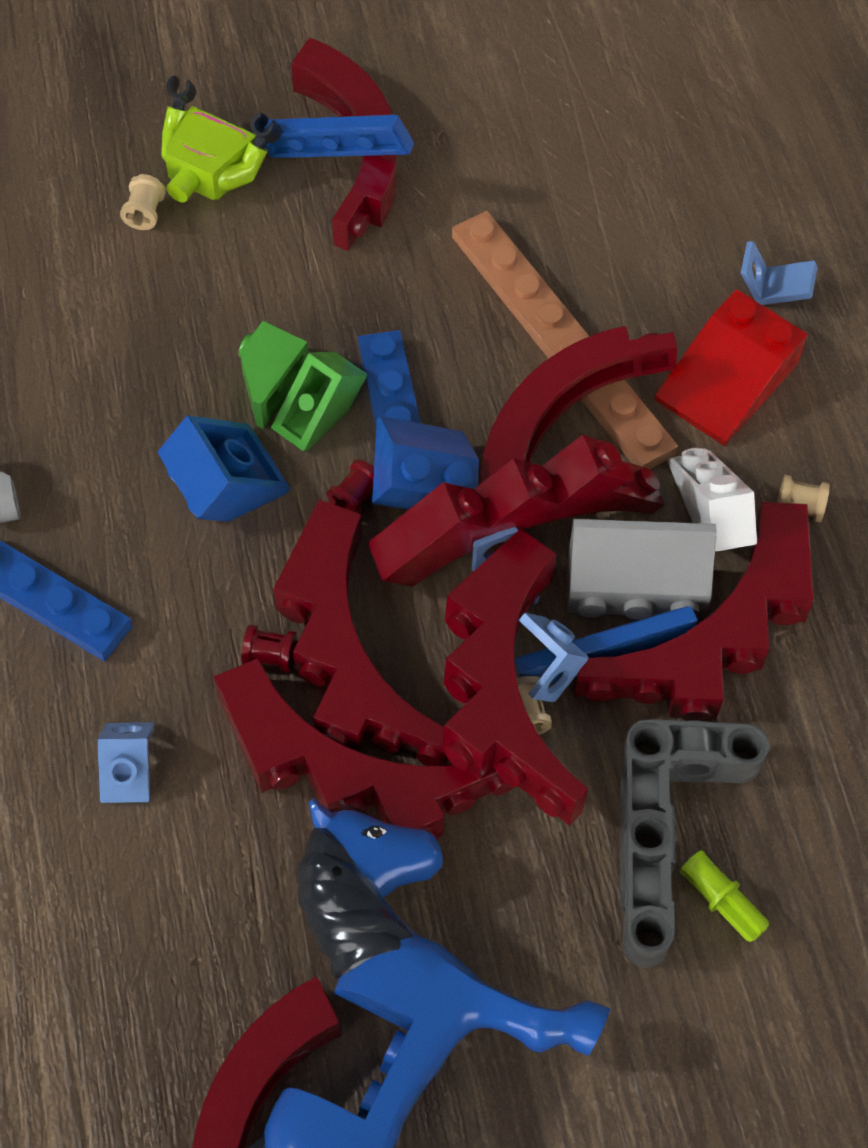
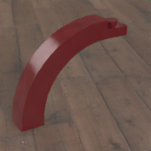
(349, 91)
(564, 381)
(260, 1060)

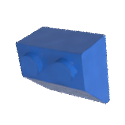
(417, 459)
(221, 468)

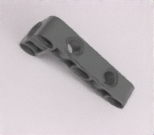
(684, 754)

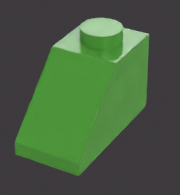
(269, 368)
(318, 398)

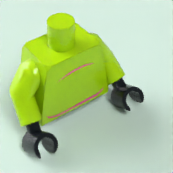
(208, 152)

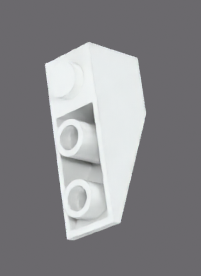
(716, 497)

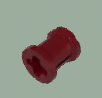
(354, 488)
(269, 648)

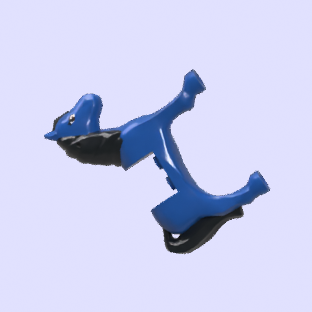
(398, 976)

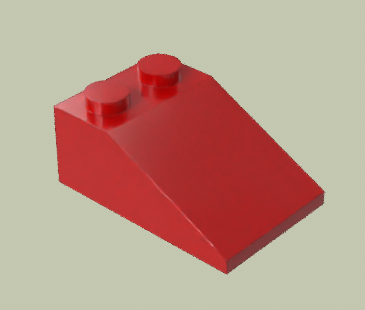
(732, 367)

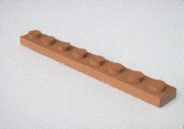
(555, 328)

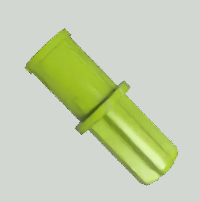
(724, 896)

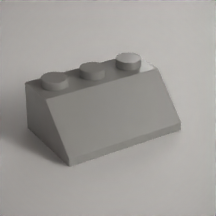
(639, 567)

